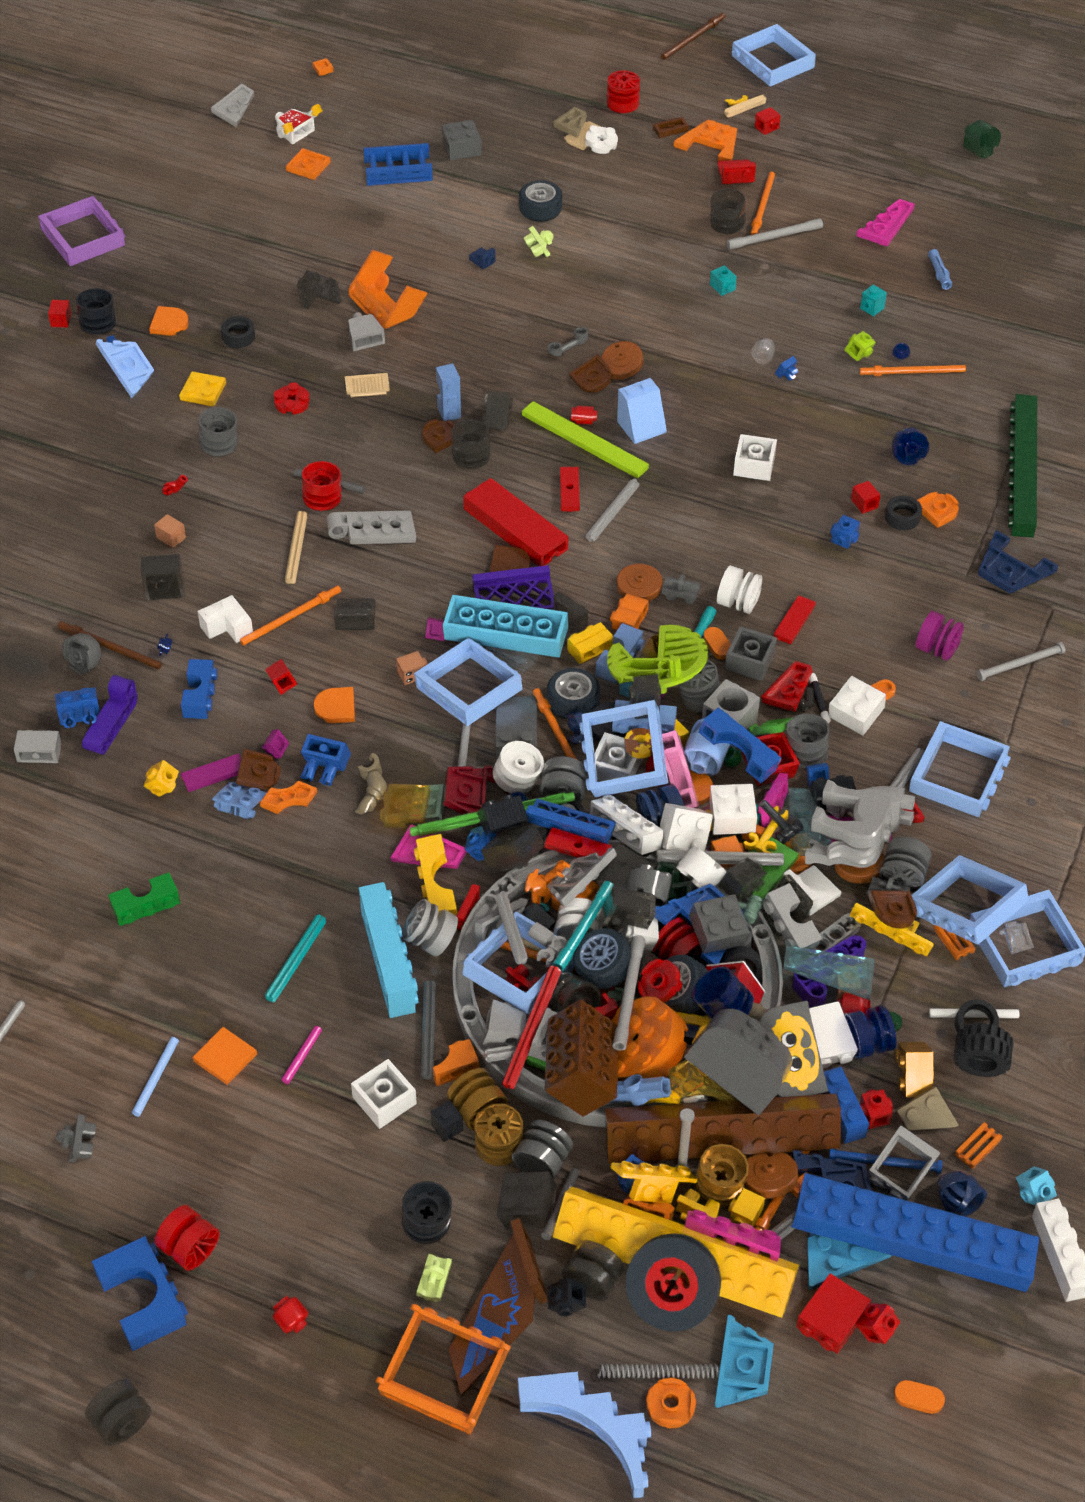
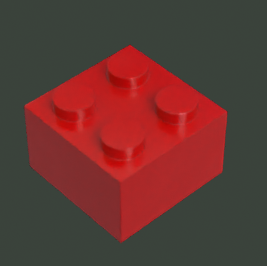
(789, 763)

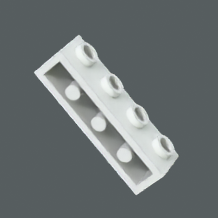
(630, 826)
(1061, 1248)

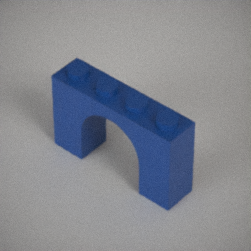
(140, 1261)

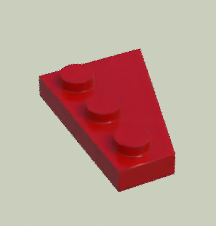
(789, 687)

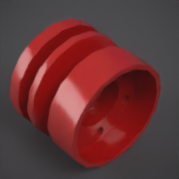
(623, 91)
(321, 485)
(677, 939)

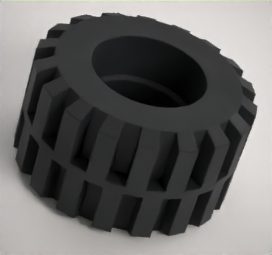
(983, 1050)

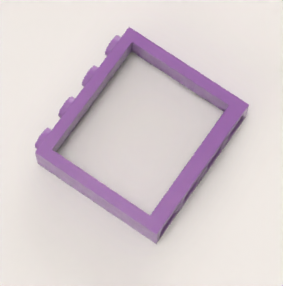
(75, 211)

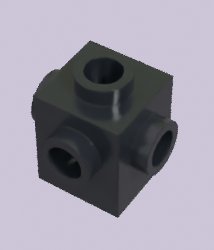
(566, 1297)

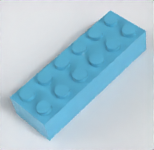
(506, 625)
(388, 950)

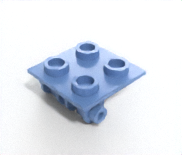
(238, 800)

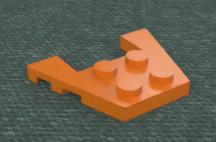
(712, 135)

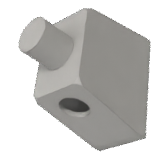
(365, 331)
(503, 1025)

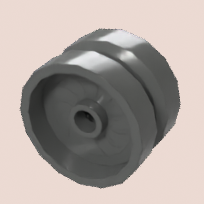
(564, 775)

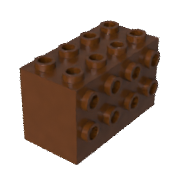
(581, 1058)

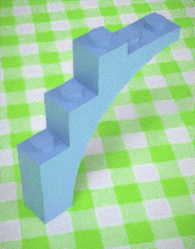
(565, 1396)

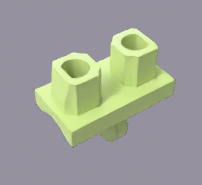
(542, 240)
(434, 1278)

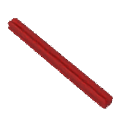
(531, 1027)

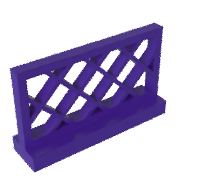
(512, 580)

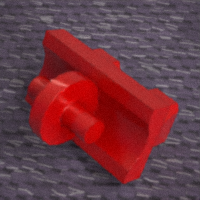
(518, 977)

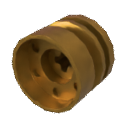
(473, 1093)
(498, 1133)
(721, 1174)

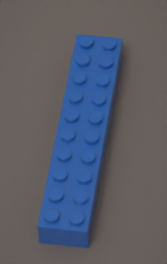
(916, 1232)

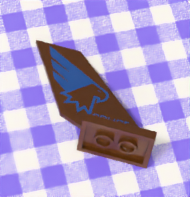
(501, 1308)

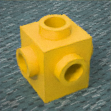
(161, 778)

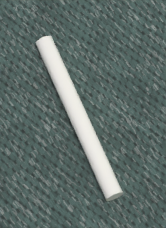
(951, 1013)

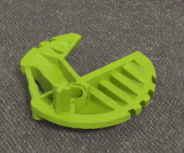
(679, 658)

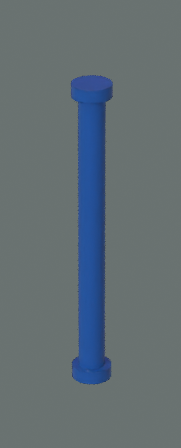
(890, 1161)

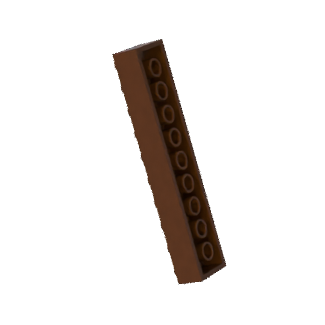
(783, 1126)

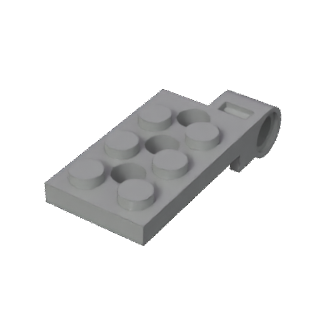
(341, 522)

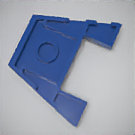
(684, 905)

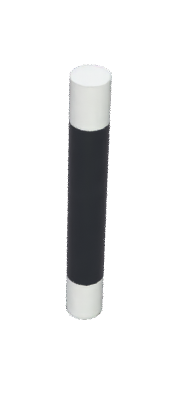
(819, 698)

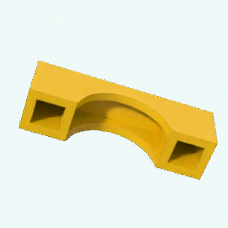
(432, 856)

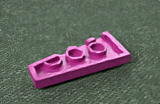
(734, 1234)

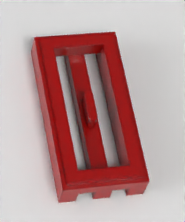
(468, 904)

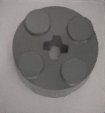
(650, 882)

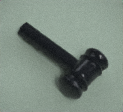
(787, 830)

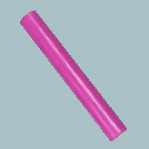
(301, 1055)

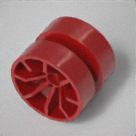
(187, 1237)

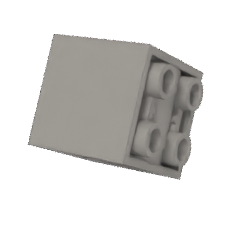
(735, 701)

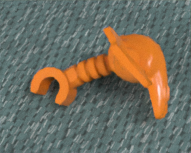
(538, 883)

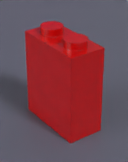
(832, 1314)

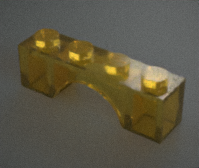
(691, 1081)

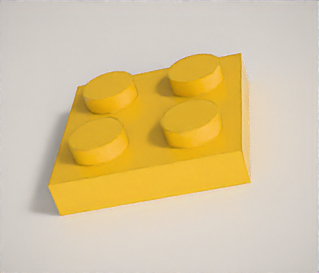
(202, 389)

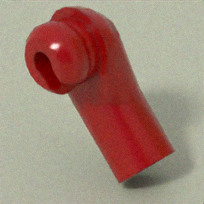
(174, 486)

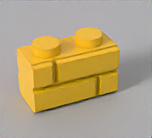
(589, 642)

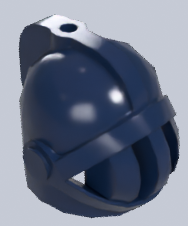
(961, 1193)

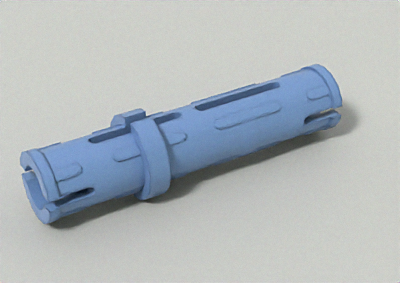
(942, 274)

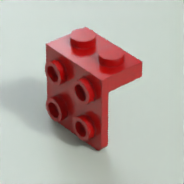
(737, 171)

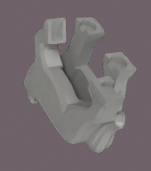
(859, 842)

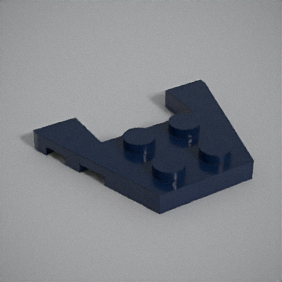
(1008, 571)
(836, 1170)

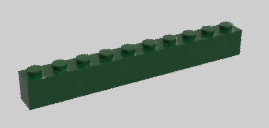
(1023, 467)

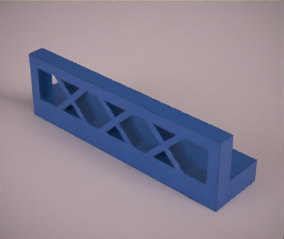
(570, 824)

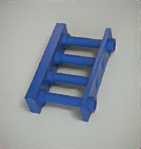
(398, 174)

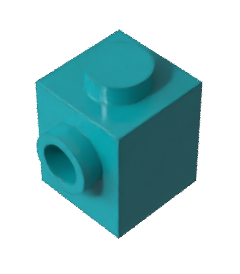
(723, 280)
(873, 300)

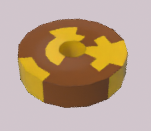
(632, 741)

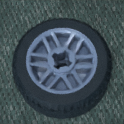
(603, 958)

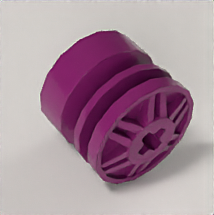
(942, 637)

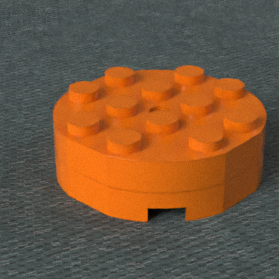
(653, 1040)

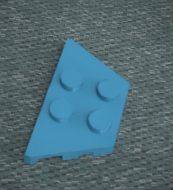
(837, 1258)
(743, 1365)

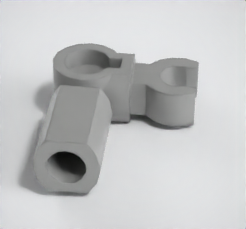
(549, 940)

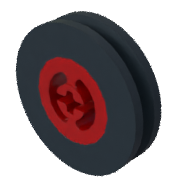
(698, 1296)

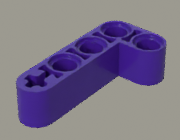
(112, 716)
(809, 988)

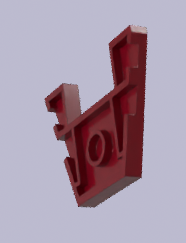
(466, 788)

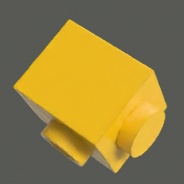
(746, 1208)

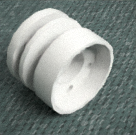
(744, 591)

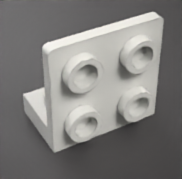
(817, 887)

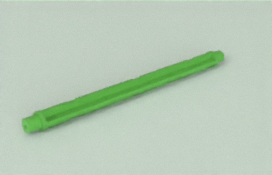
(472, 818)

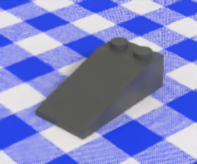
(516, 722)

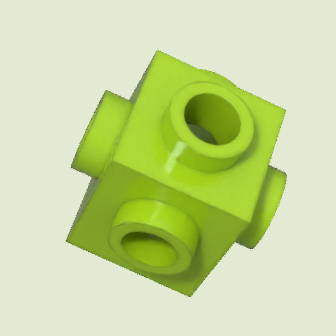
(860, 346)

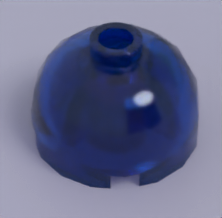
(910, 445)

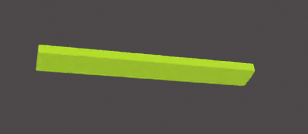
(585, 439)

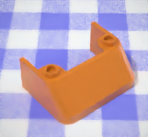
(370, 295)

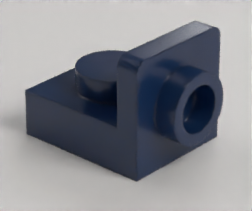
(483, 258)
(574, 725)

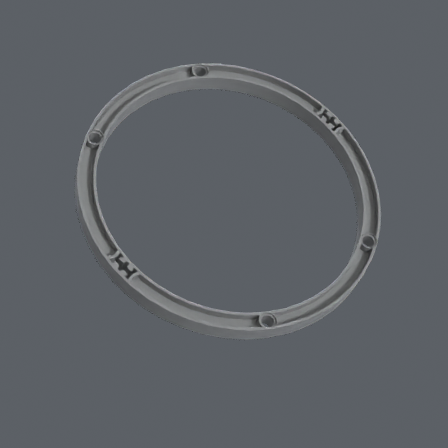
(530, 1087)

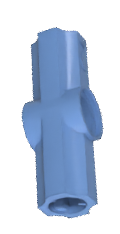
(641, 1090)

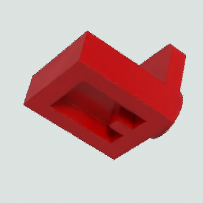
(608, 1006)

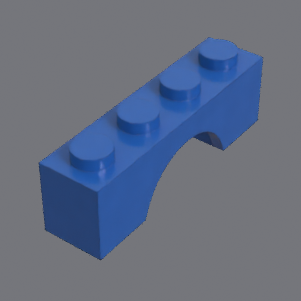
(721, 728)

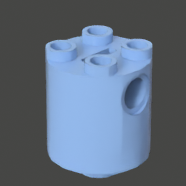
(702, 754)

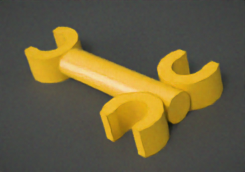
(763, 843)

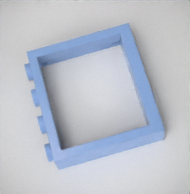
(775, 33)
(467, 714)
(968, 741)
(633, 782)
(1012, 890)
(1036, 903)
(494, 983)

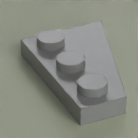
(234, 105)

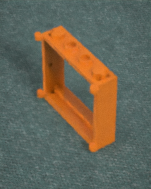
(428, 1405)

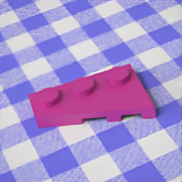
(775, 797)
(405, 851)

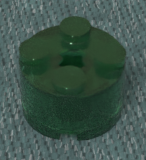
(981, 138)

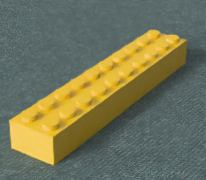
(624, 1230)

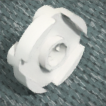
(606, 134)

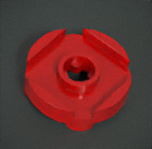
(292, 391)
(670, 980)

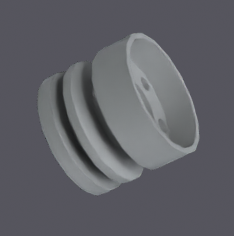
(429, 927)

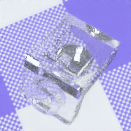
(1017, 937)

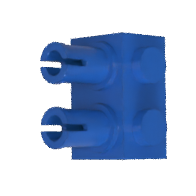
(77, 706)
(326, 753)

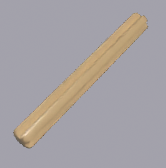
(296, 546)

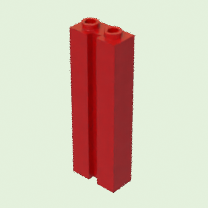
(515, 522)

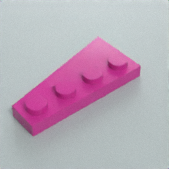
(887, 224)

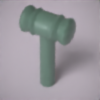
(752, 908)

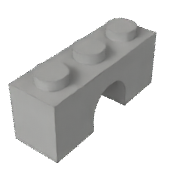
(779, 905)

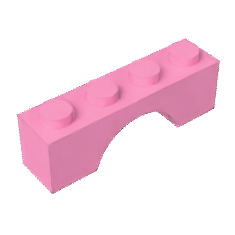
(678, 769)

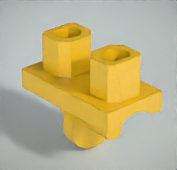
(690, 1202)

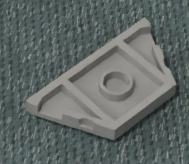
(579, 875)

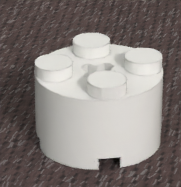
(701, 867)

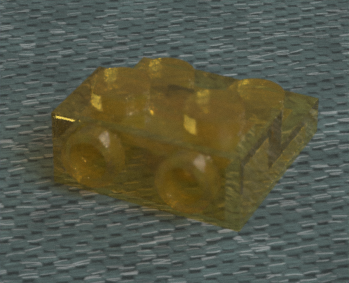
(405, 804)

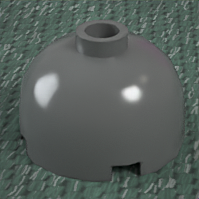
(82, 652)

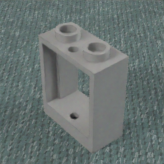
(914, 1144)

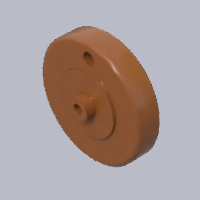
(623, 359)
(639, 581)
(859, 874)
(771, 1174)

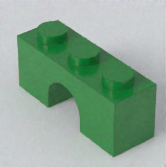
(130, 908)

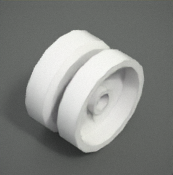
(518, 767)
(571, 916)

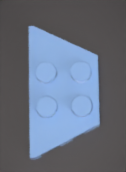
(127, 363)

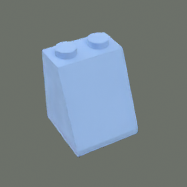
(641, 411)

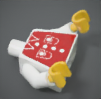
(296, 124)

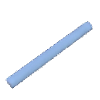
(155, 1076)

